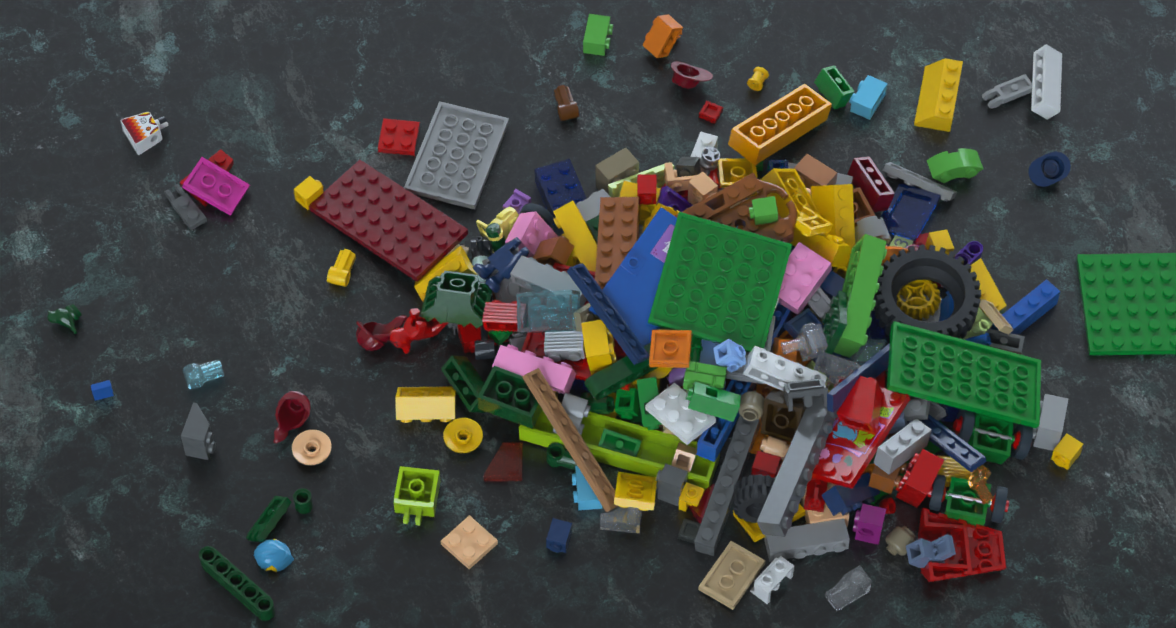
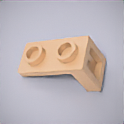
(674, 182)

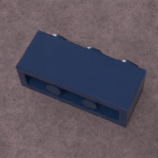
(844, 500)

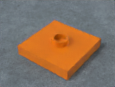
(670, 348)

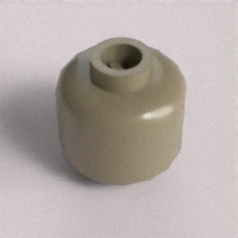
(751, 405)
(898, 539)

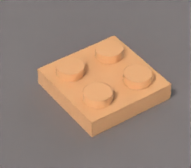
(469, 542)

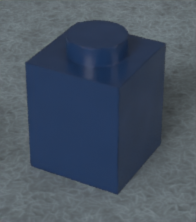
(559, 536)

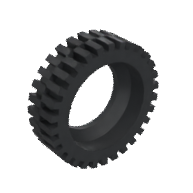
(935, 267)

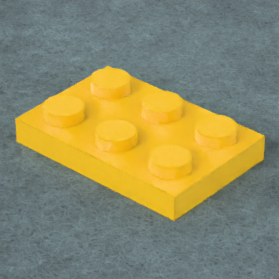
(635, 491)

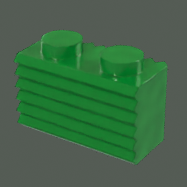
(834, 87)

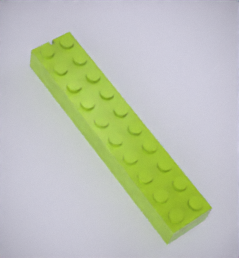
(655, 450)

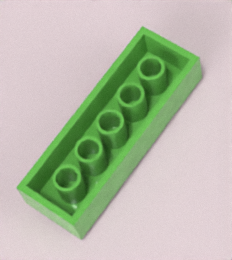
(860, 287)

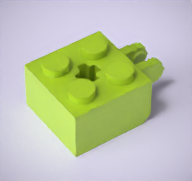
(416, 493)

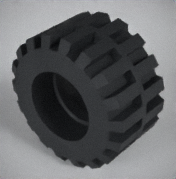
(751, 496)

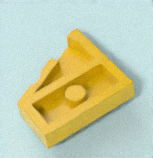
(811, 223)

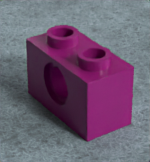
(869, 523)

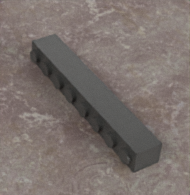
(796, 469)
(723, 492)

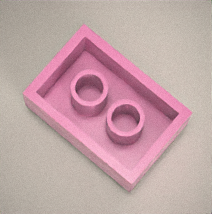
(802, 278)

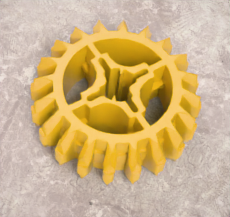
(916, 304)

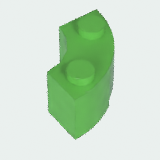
(955, 165)

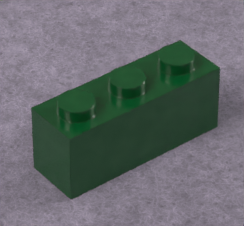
(464, 381)

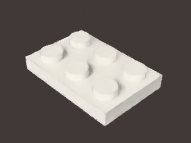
(672, 411)

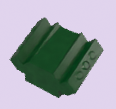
(456, 299)

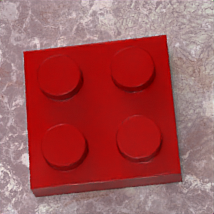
(398, 137)

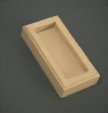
(995, 316)

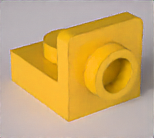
(690, 496)

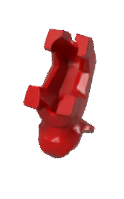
(414, 329)

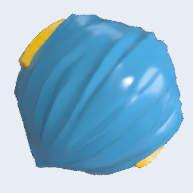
(273, 555)

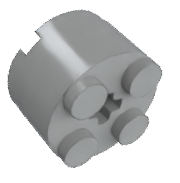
(873, 227)

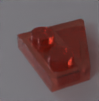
(506, 463)

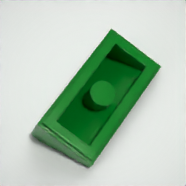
(619, 442)

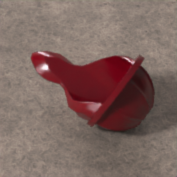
(375, 335)
(291, 413)

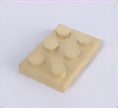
(731, 575)

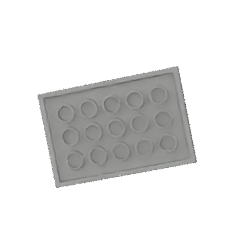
(456, 155)

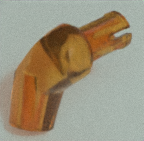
(978, 483)

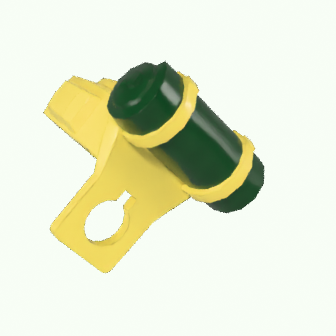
(499, 228)

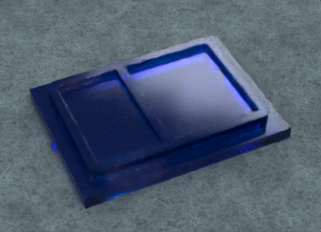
(909, 211)

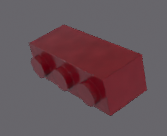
(872, 183)

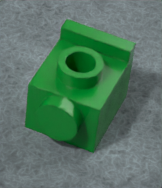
(624, 400)

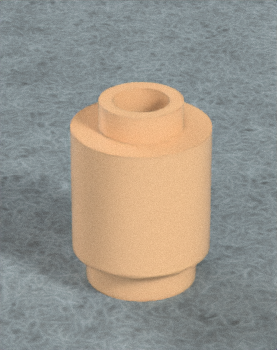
(774, 446)

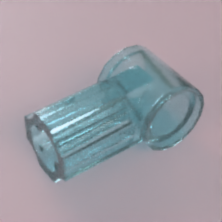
(197, 374)

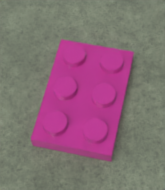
(216, 186)

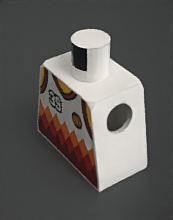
(143, 130)

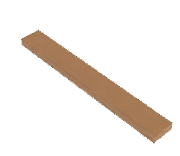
(571, 438)

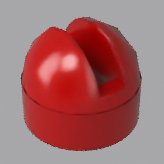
(889, 505)

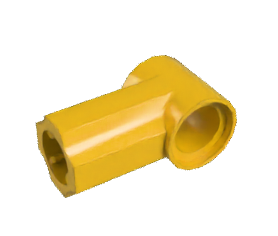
(341, 272)

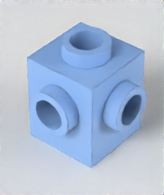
(730, 355)

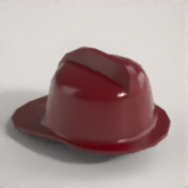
(687, 75)

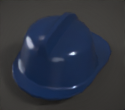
(1049, 169)

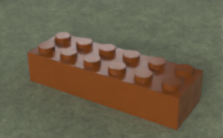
(616, 234)

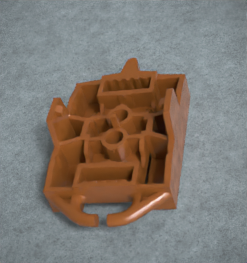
(718, 205)

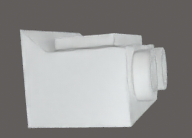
(771, 578)

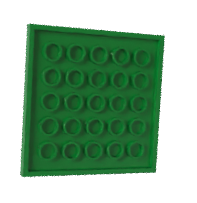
(719, 282)
(1129, 302)

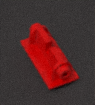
(813, 497)

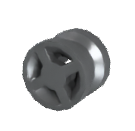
(709, 158)

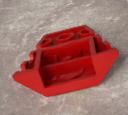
(976, 547)

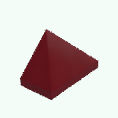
(699, 511)

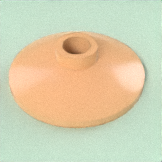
(311, 440)

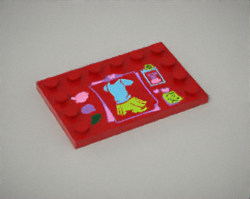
(851, 450)

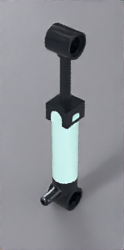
(480, 251)

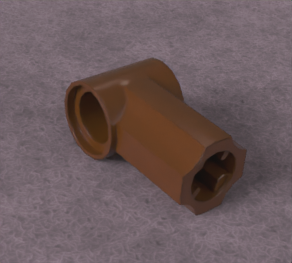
(566, 106)

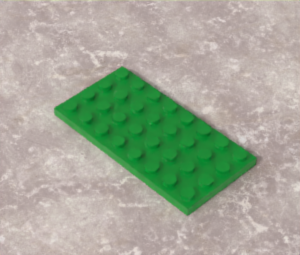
(964, 374)

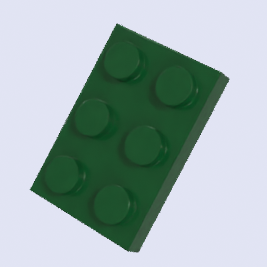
(835, 321)

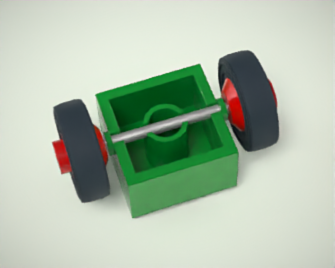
(993, 436)
(965, 503)

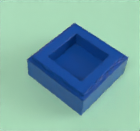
(102, 390)

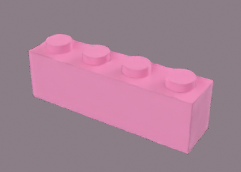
(558, 376)

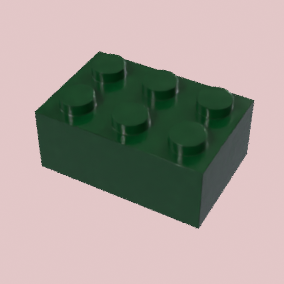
(509, 397)

